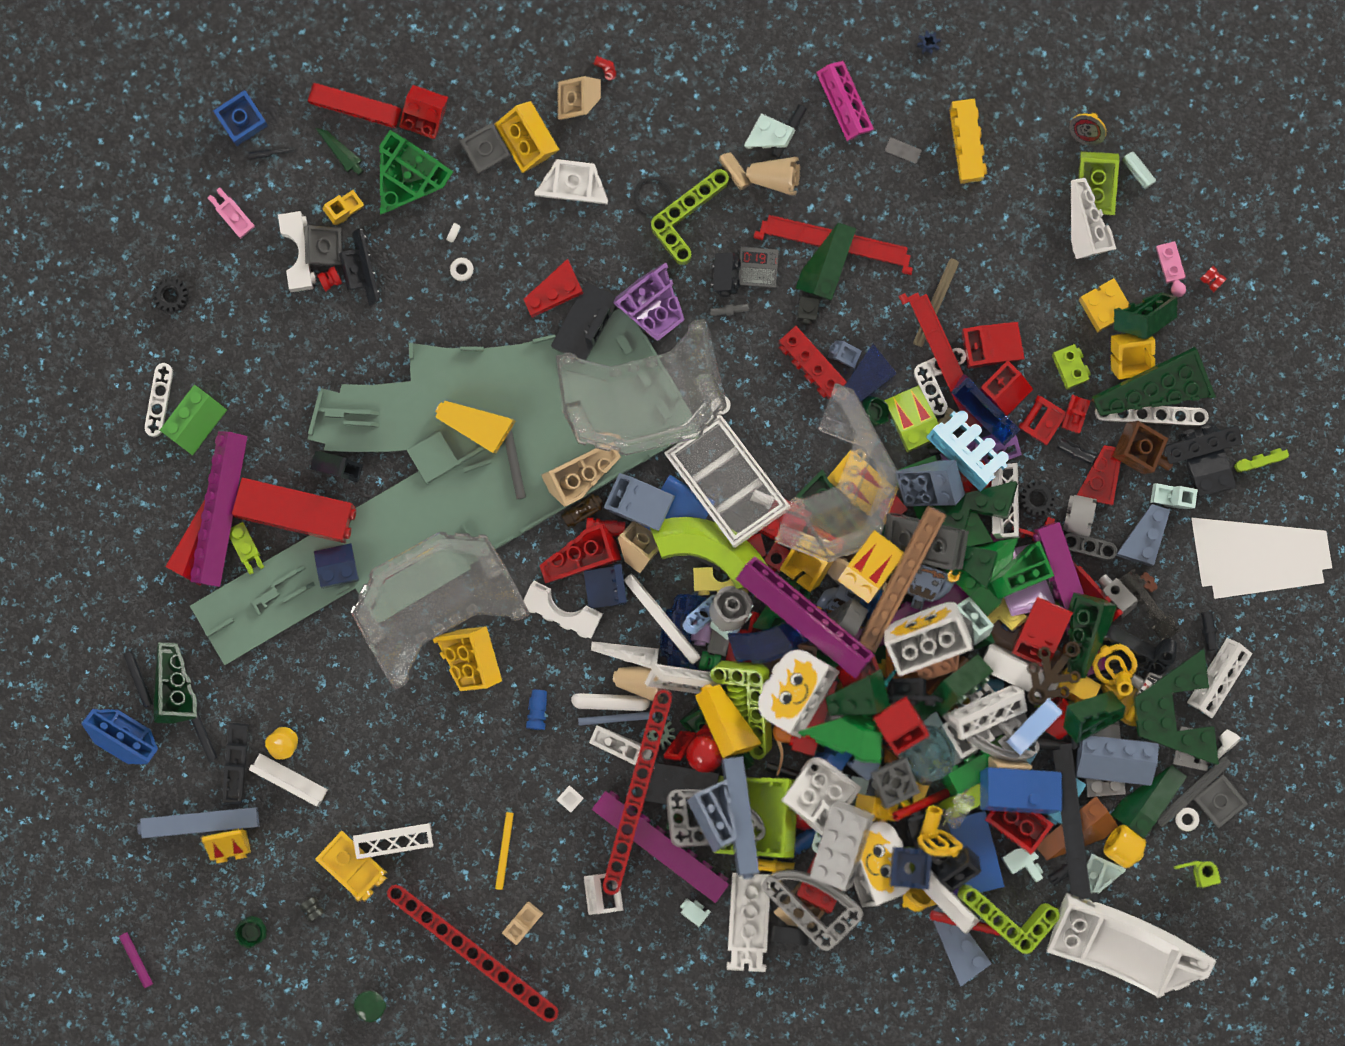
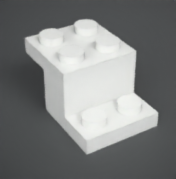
(964, 748)

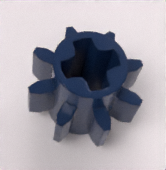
(926, 38)

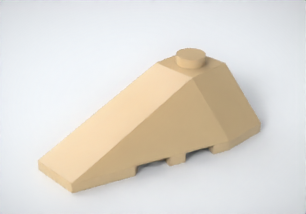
(574, 478)

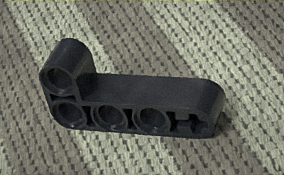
(1149, 658)

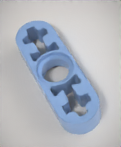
(695, 615)

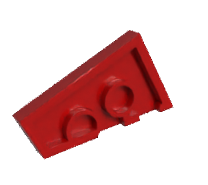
(554, 290)
(1102, 477)

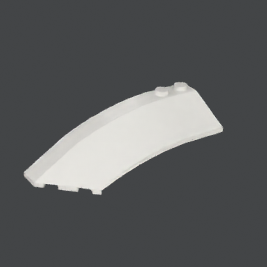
(1126, 947)

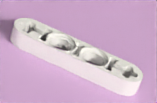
(161, 400)

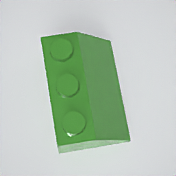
(193, 420)

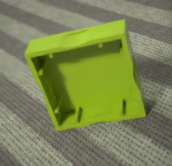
(777, 817)

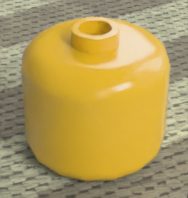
(1124, 846)

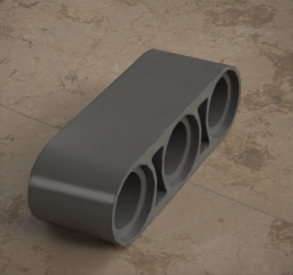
(1097, 552)

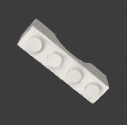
(300, 274)
(540, 601)

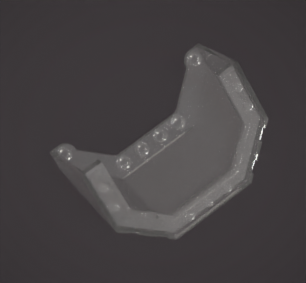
(644, 400)
(844, 516)
(430, 593)

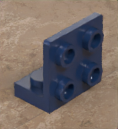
(605, 587)

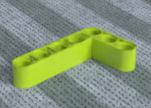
(685, 211)
(753, 684)
(1004, 923)

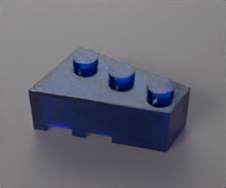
(870, 374)

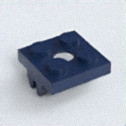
(920, 878)

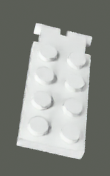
(748, 923)

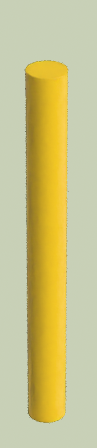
(504, 851)

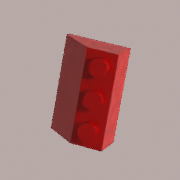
(1022, 828)

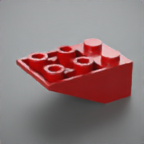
(992, 344)
(1041, 629)

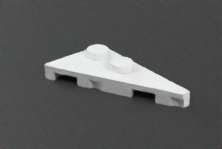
(634, 654)

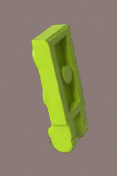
(1259, 460)
(245, 546)

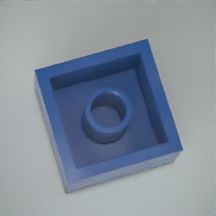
(240, 118)

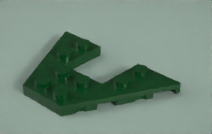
(991, 501)
(1157, 716)

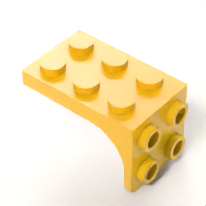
(354, 874)

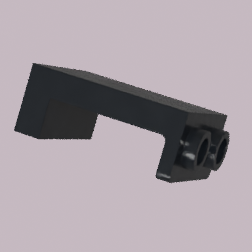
(914, 826)

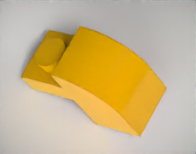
(342, 207)

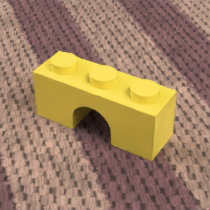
(705, 582)

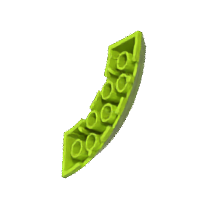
(704, 540)

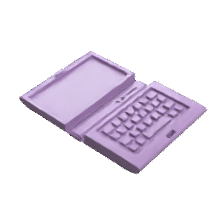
(1023, 600)

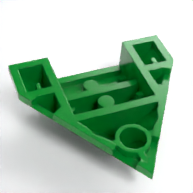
(407, 172)
(983, 598)
(850, 734)

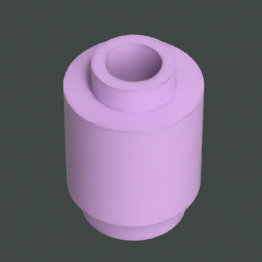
(702, 636)

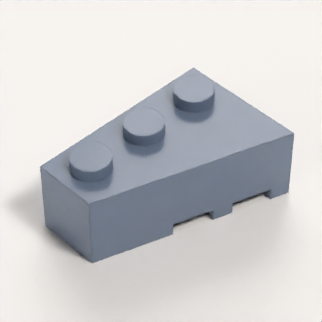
(1145, 538)

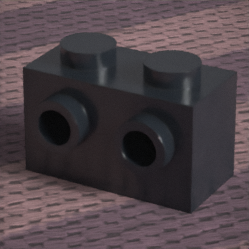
(959, 869)

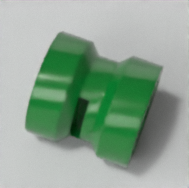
(715, 659)

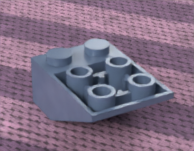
(931, 484)
(639, 502)

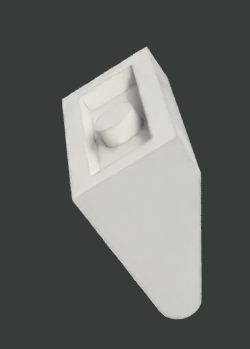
(595, 898)

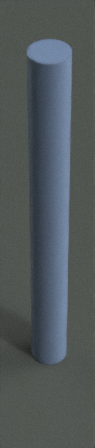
(614, 718)

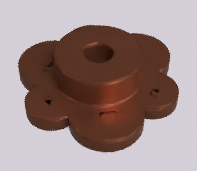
(1150, 585)

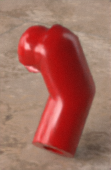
(608, 67)

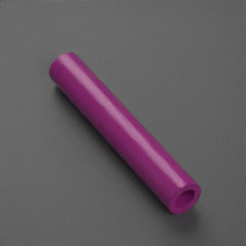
(135, 960)

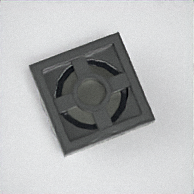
(894, 780)

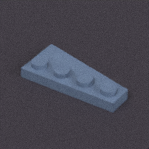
(962, 950)

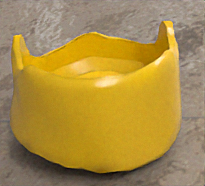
(282, 743)

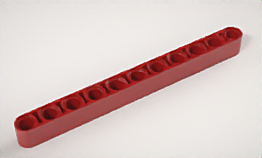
(637, 801)
(463, 951)

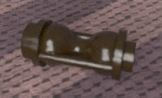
(575, 514)

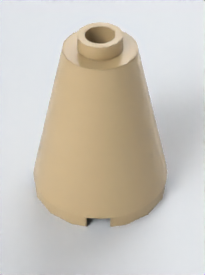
(776, 174)
(633, 680)

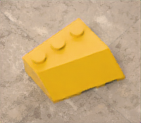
(470, 658)

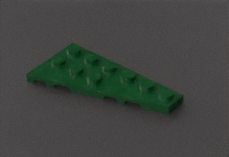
(1164, 384)

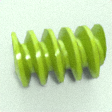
(738, 696)

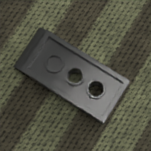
(946, 549)

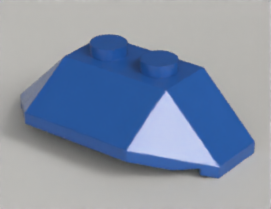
(120, 736)

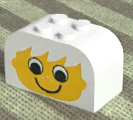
(927, 638)
(795, 691)
(875, 865)

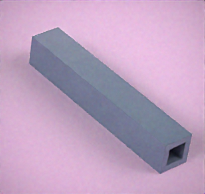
(737, 790)
(198, 822)

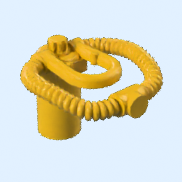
(1121, 679)
(930, 831)

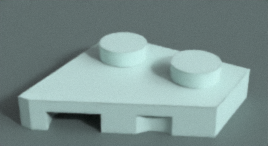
(769, 133)
(1102, 873)

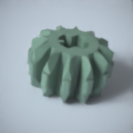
(665, 736)

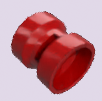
(1210, 275)
(329, 278)

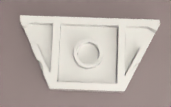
(573, 182)

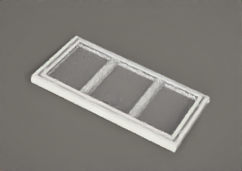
(727, 482)

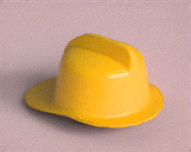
(917, 900)

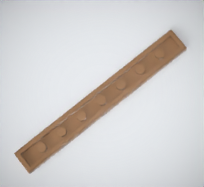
(901, 578)

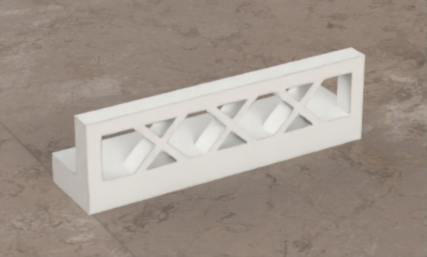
(998, 523)
(1218, 675)
(678, 677)
(989, 704)
(288, 780)
(405, 831)
(951, 904)

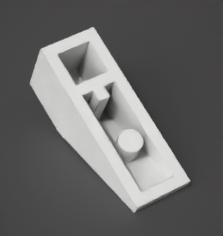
(618, 745)

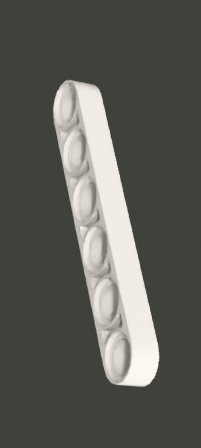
(1152, 419)
(661, 617)

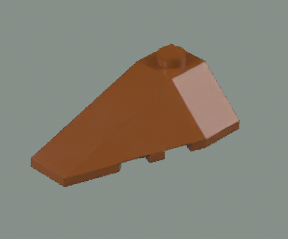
(1096, 825)

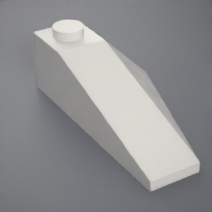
(1088, 230)

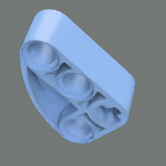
(1034, 726)

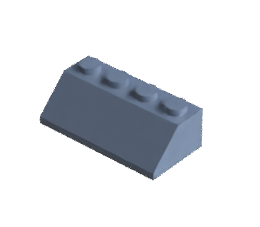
(1117, 760)

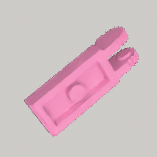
(232, 214)

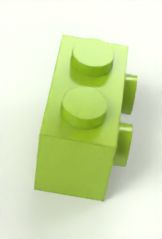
(1071, 366)

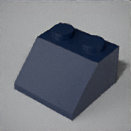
(336, 566)

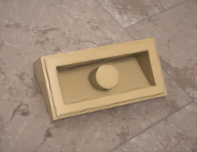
(734, 170)
(994, 762)

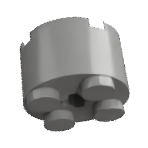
(1080, 516)
(730, 608)

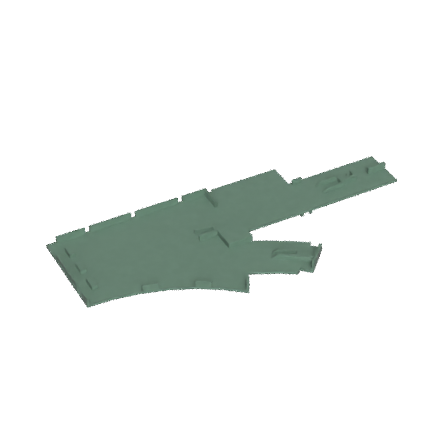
(457, 480)

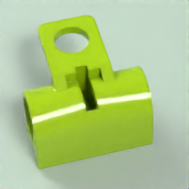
(1201, 880)

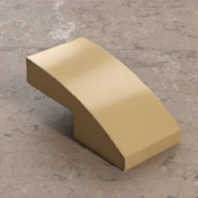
(522, 923)

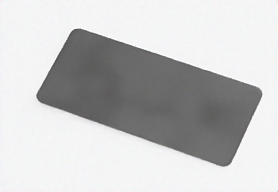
(903, 150)

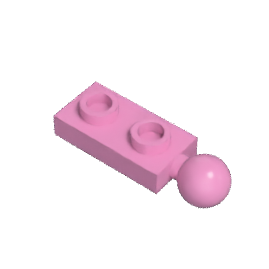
(1172, 267)

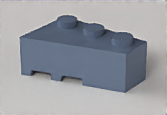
(714, 815)

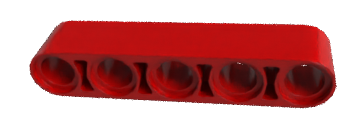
(354, 105)

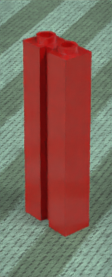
(294, 510)

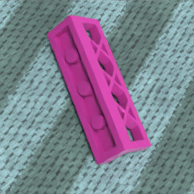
(842, 101)

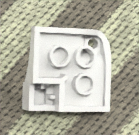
(818, 790)

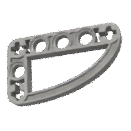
(1006, 728)
(683, 827)
(808, 915)

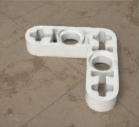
(932, 373)

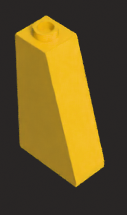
(480, 426)
(726, 722)

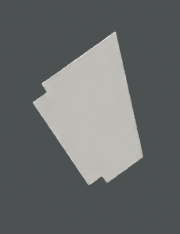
(1258, 557)

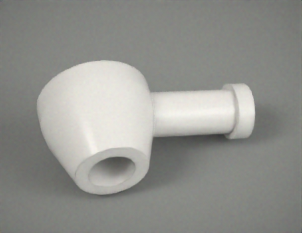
(1228, 741)

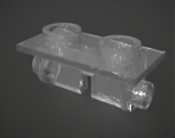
(962, 803)

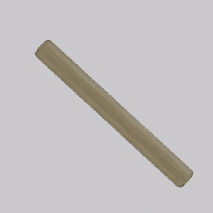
(939, 296)

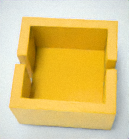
(1101, 302)
(1130, 355)
(813, 567)

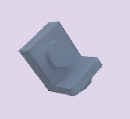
(844, 353)

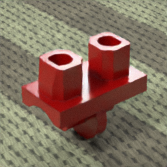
(1075, 414)

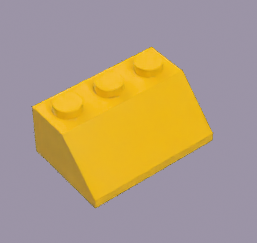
(526, 136)

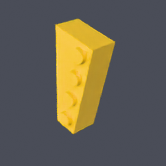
(967, 140)

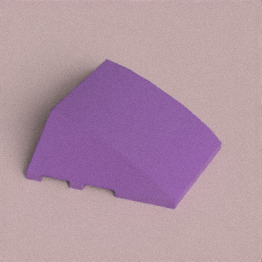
(652, 303)

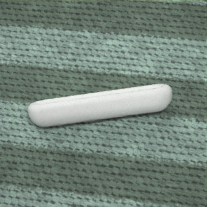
(610, 702)

